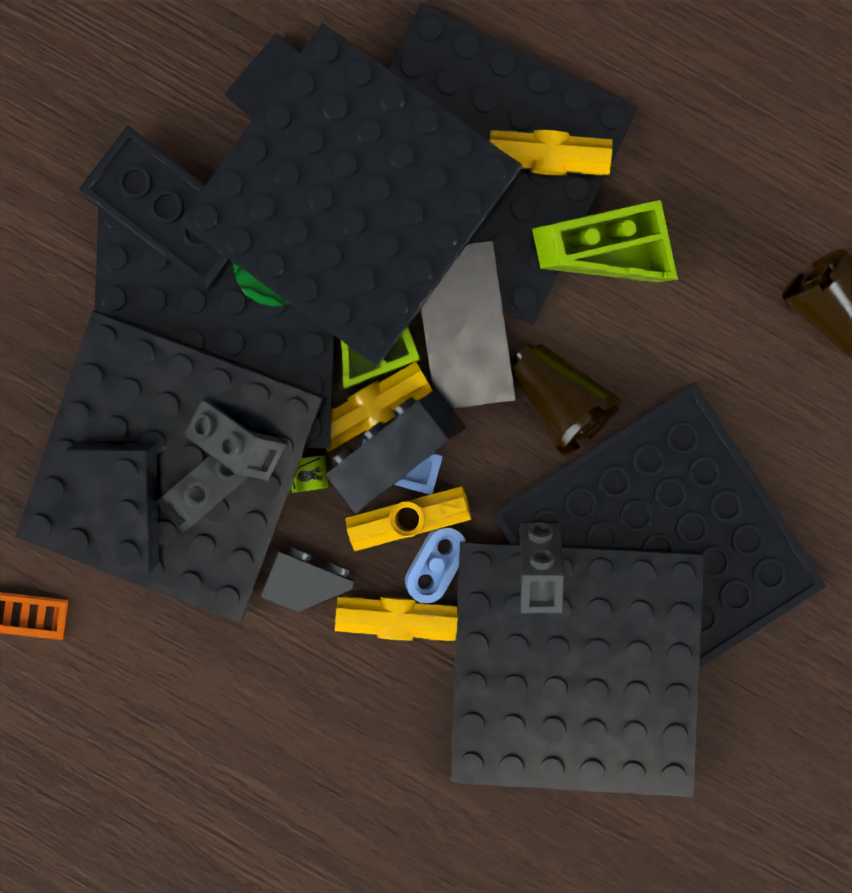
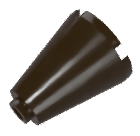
(826, 298)
(563, 397)

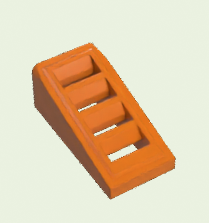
(58, 620)

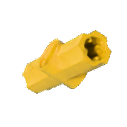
(555, 151)
(376, 403)
(382, 524)
(396, 618)

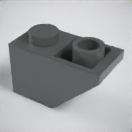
(302, 584)

